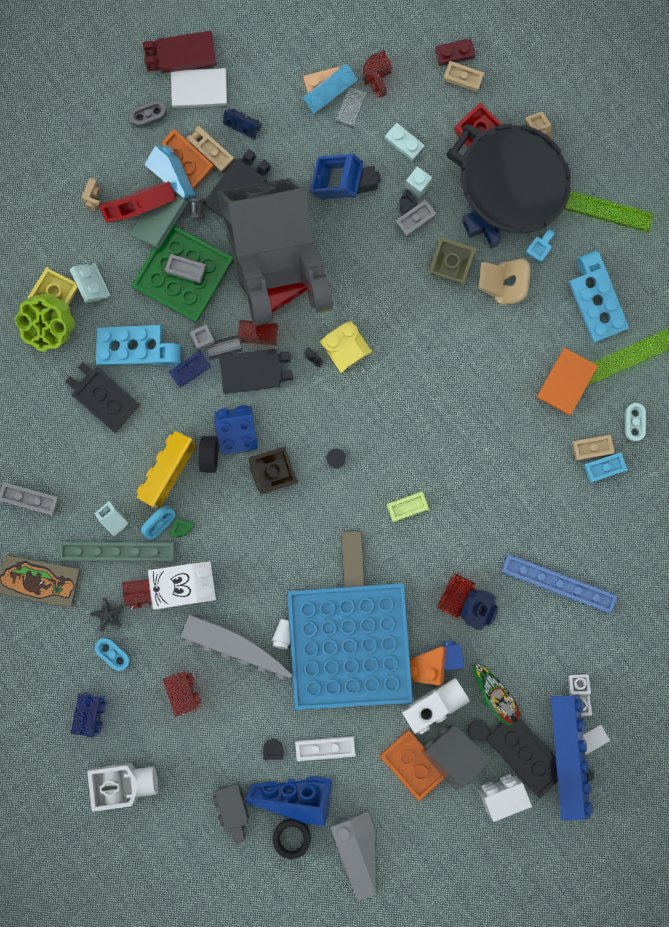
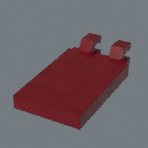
(180, 52)

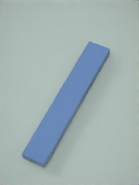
(559, 584)

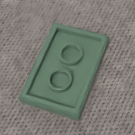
(157, 223)

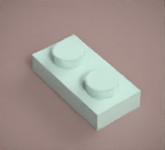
(404, 142)

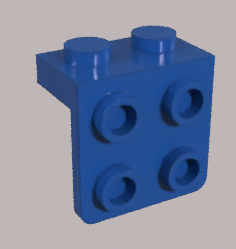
(235, 429)

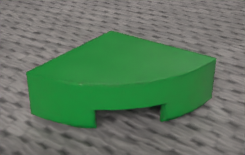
(181, 528)

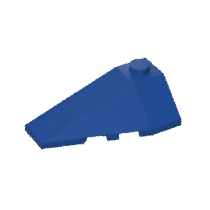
(299, 800)

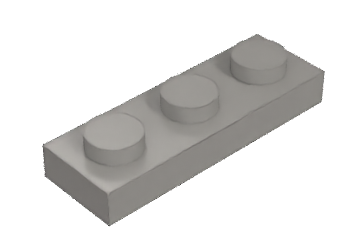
(28, 499)

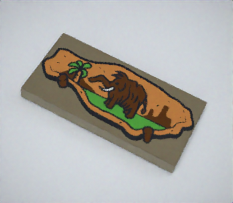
(38, 580)

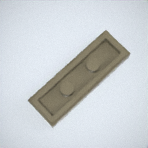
(352, 559)

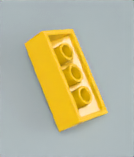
(166, 470)

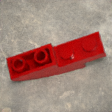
(138, 203)

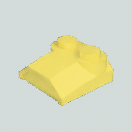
(55, 284)
(345, 346)

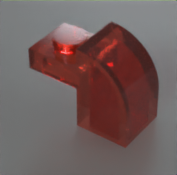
(374, 70)

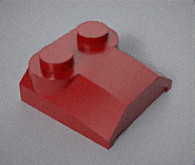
(478, 118)

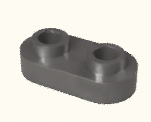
(147, 112)

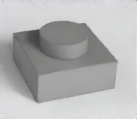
(202, 337)

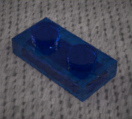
(189, 369)

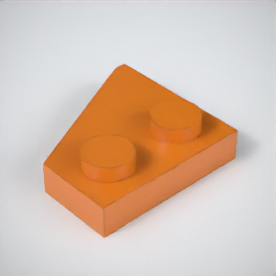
(429, 667)

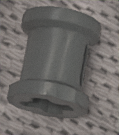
(199, 214)

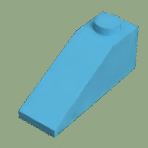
(169, 168)

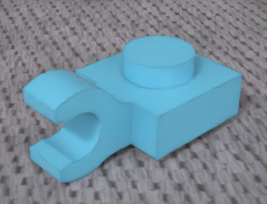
(539, 247)

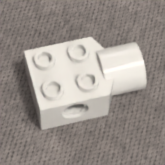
(440, 702)
(120, 785)

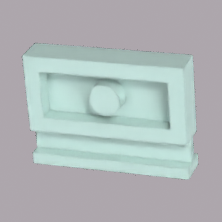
(90, 282)

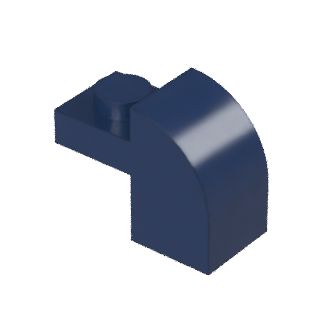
(475, 225)

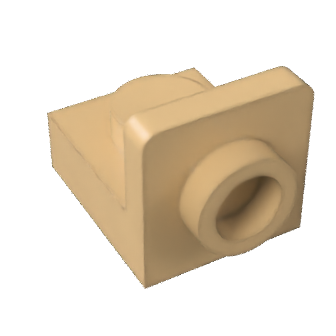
(540, 122)
(91, 192)

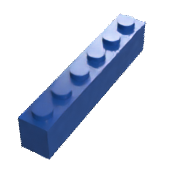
(570, 757)

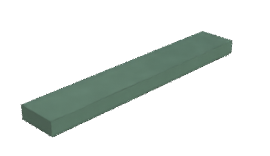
(117, 551)

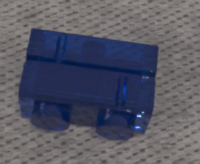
(88, 715)

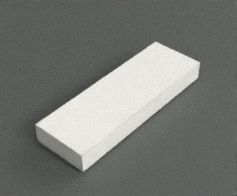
(325, 748)

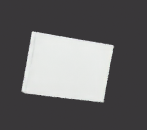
(199, 88)

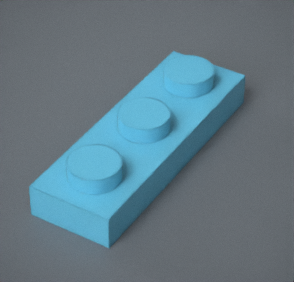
(329, 88)

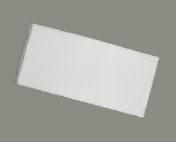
(581, 686)

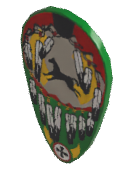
(496, 696)

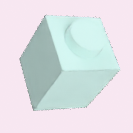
(418, 182)
(111, 518)

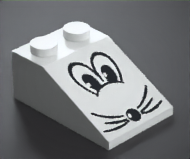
(181, 585)

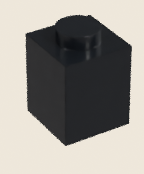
(368, 180)

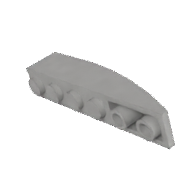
(231, 645)

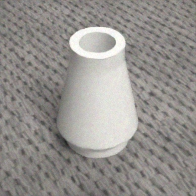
(282, 635)

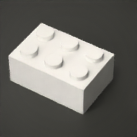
(504, 797)

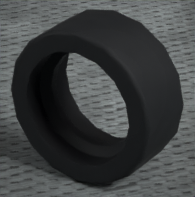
(208, 454)
(288, 853)

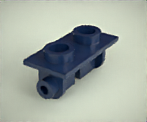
(236, 121)

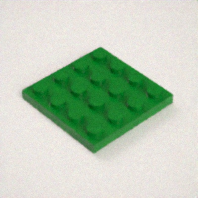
(179, 293)

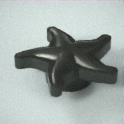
(108, 615)

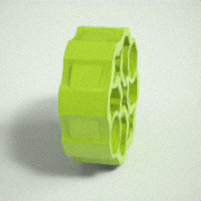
(44, 321)

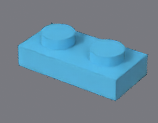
(605, 467)

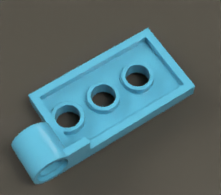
(593, 267)
(162, 354)

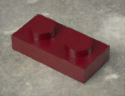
(455, 51)

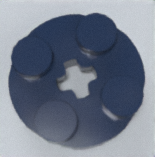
(471, 609)

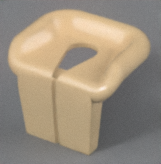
(493, 277)

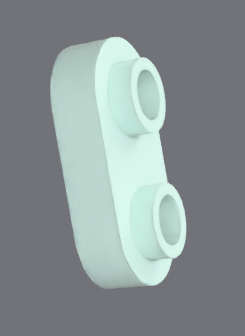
(637, 423)

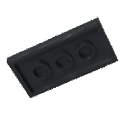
(525, 755)

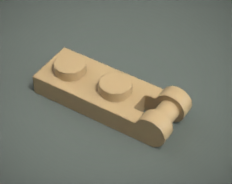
(210, 149)

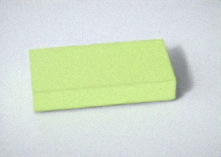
(407, 506)

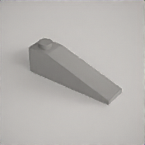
(357, 849)

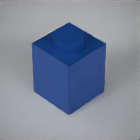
(453, 656)

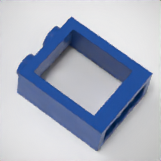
(349, 181)

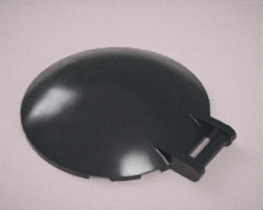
(513, 176)

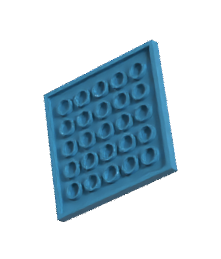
(349, 646)

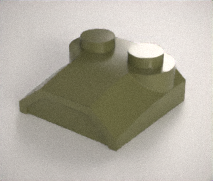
(452, 260)

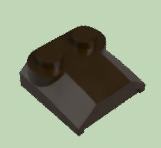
(272, 470)

